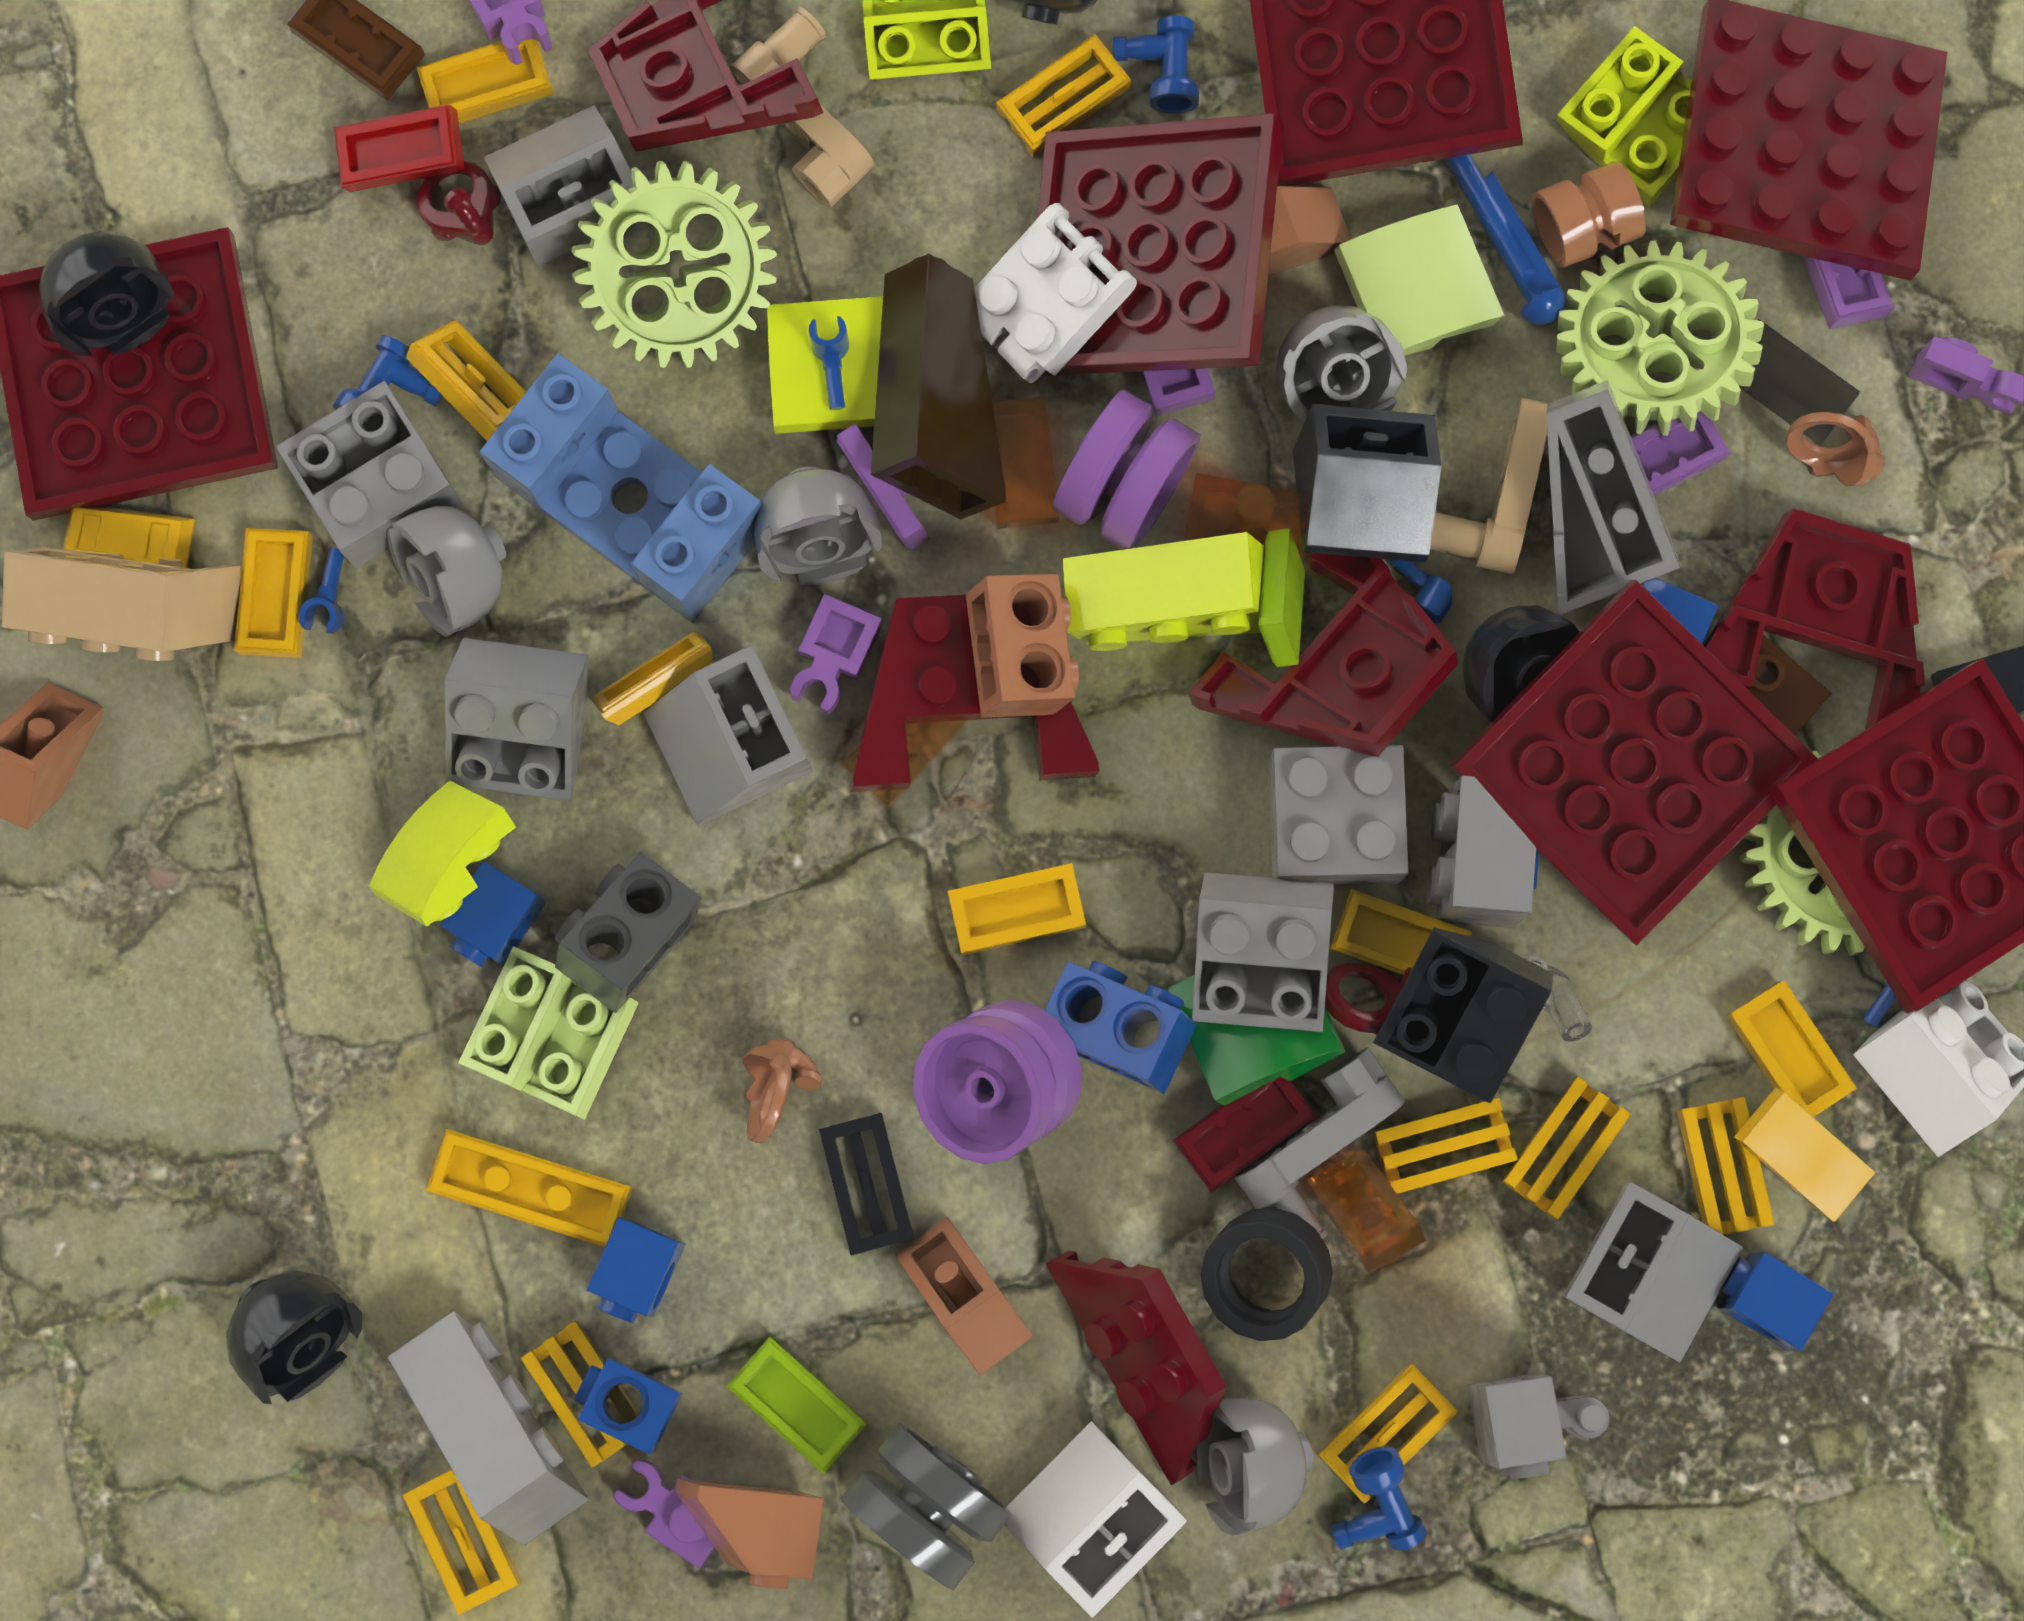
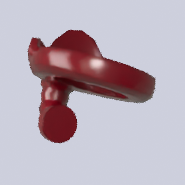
(468, 215)
(1347, 1014)

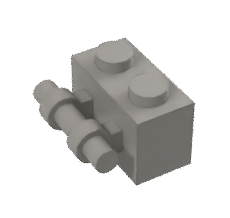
(1523, 1421)

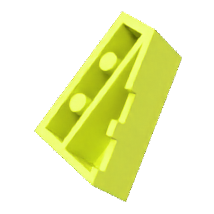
(1165, 591)

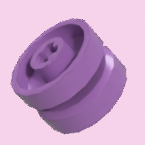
(1120, 468)
(997, 1081)

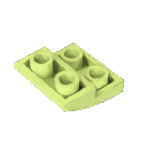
(1421, 278)
(546, 1035)

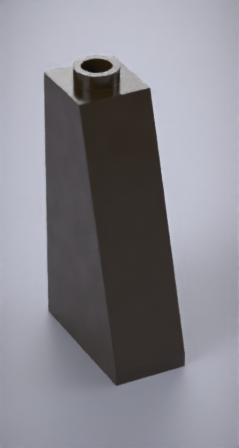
(934, 392)

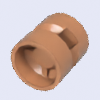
(1579, 217)

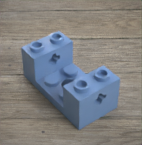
(573, 452)

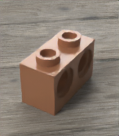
(1005, 643)

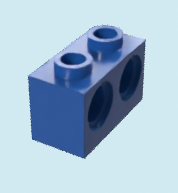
(1111, 1035)

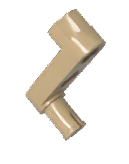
(834, 156)
(1500, 539)

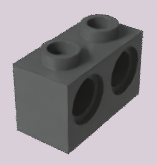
(637, 937)

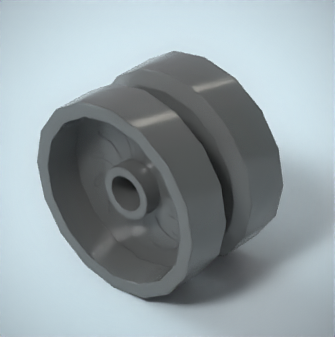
(919, 1514)

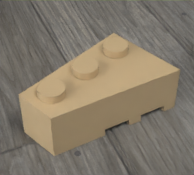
(118, 601)

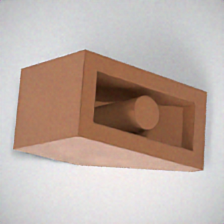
(1305, 227)
(42, 750)
(963, 1296)
(757, 1528)

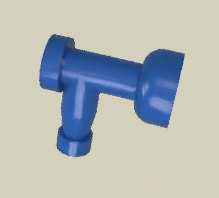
(1174, 90)
(395, 369)
(1378, 1474)

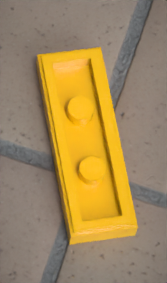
(528, 1188)

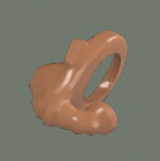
(1851, 463)
(771, 1071)

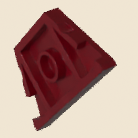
(1147, 1352)

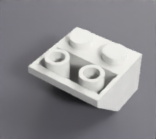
(1946, 1066)
(1092, 1519)

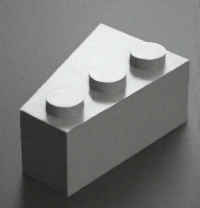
(1601, 502)
(487, 1428)

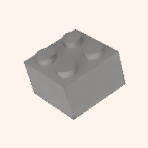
(1338, 815)

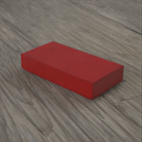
(399, 148)

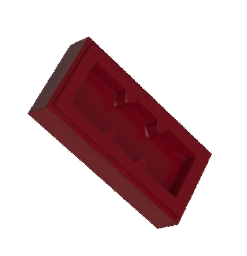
(1242, 1131)

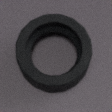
(1240, 1313)

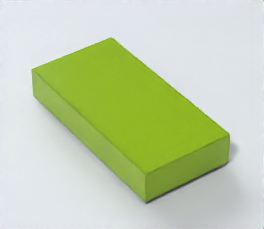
(1282, 598)
(797, 1405)

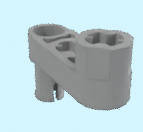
(1363, 1100)

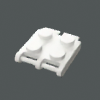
(1045, 298)

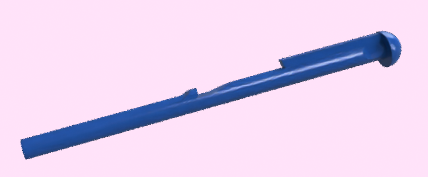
(1511, 241)

